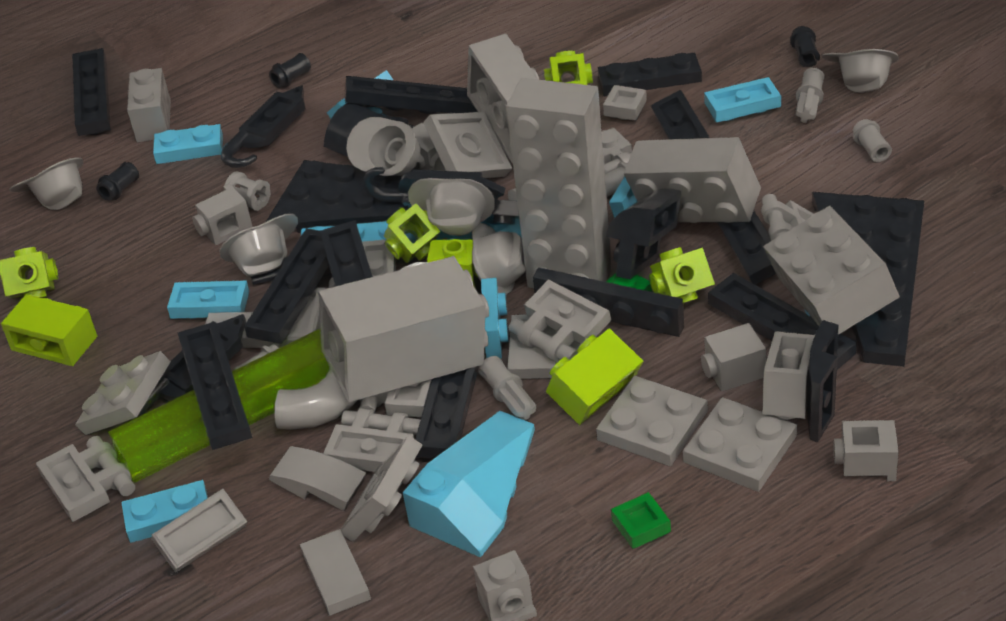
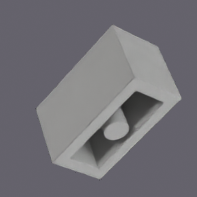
(148, 103)
(787, 376)

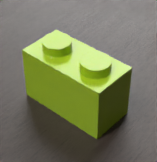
(49, 329)
(593, 375)

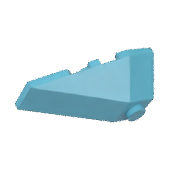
(469, 486)

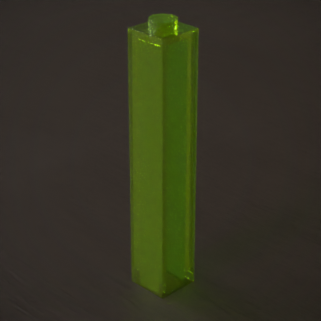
(178, 426)

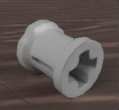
(249, 188)

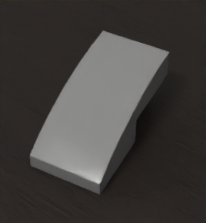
(313, 472)

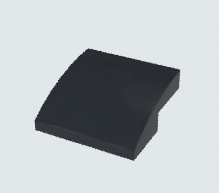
(822, 379)

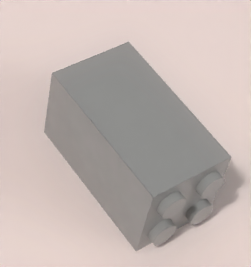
(402, 327)

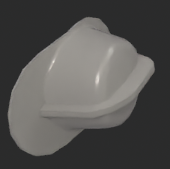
(865, 68)
(385, 145)
(56, 185)
(453, 204)
(260, 247)
(498, 256)

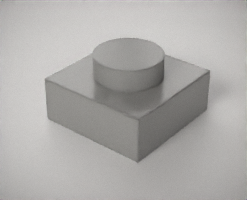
(624, 102)

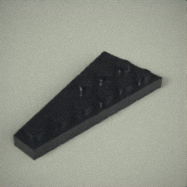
(333, 196)
(893, 233)

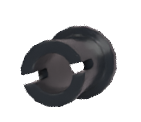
(803, 41)
(283, 74)
(112, 185)

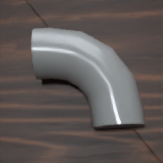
(311, 405)

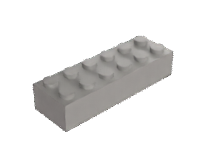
(560, 178)

